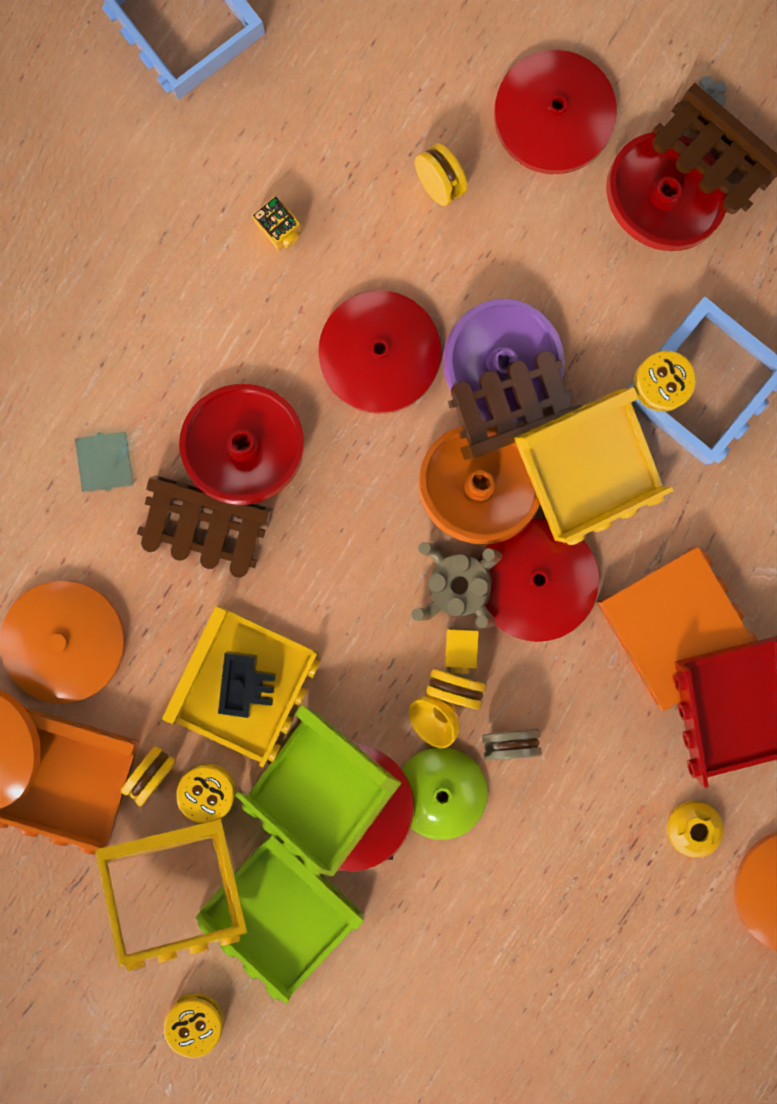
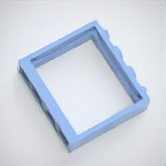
(205, 68)
(754, 406)

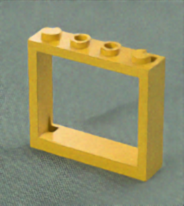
(161, 842)

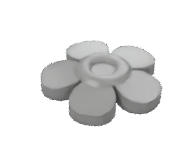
(714, 90)

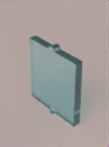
(103, 461)

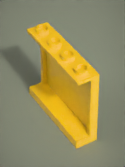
(591, 466)
(198, 691)

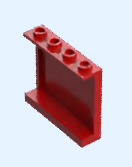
(729, 708)

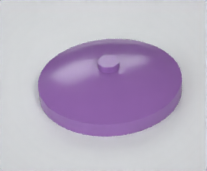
(493, 338)

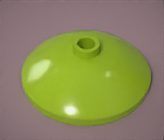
(460, 778)

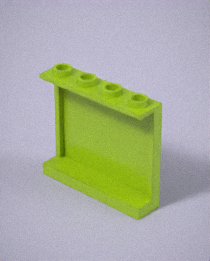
(319, 794)
(288, 918)

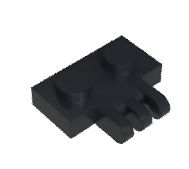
(243, 685)

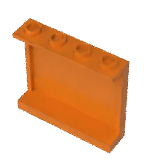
(673, 617)
(76, 784)

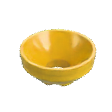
(431, 724)
(683, 819)

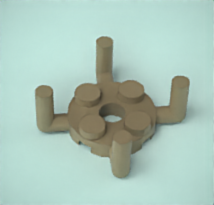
(442, 585)

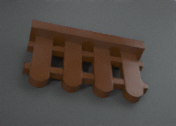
(729, 137)
(501, 416)
(190, 514)

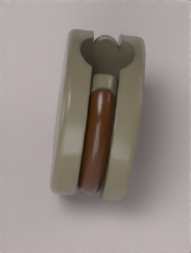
(511, 745)

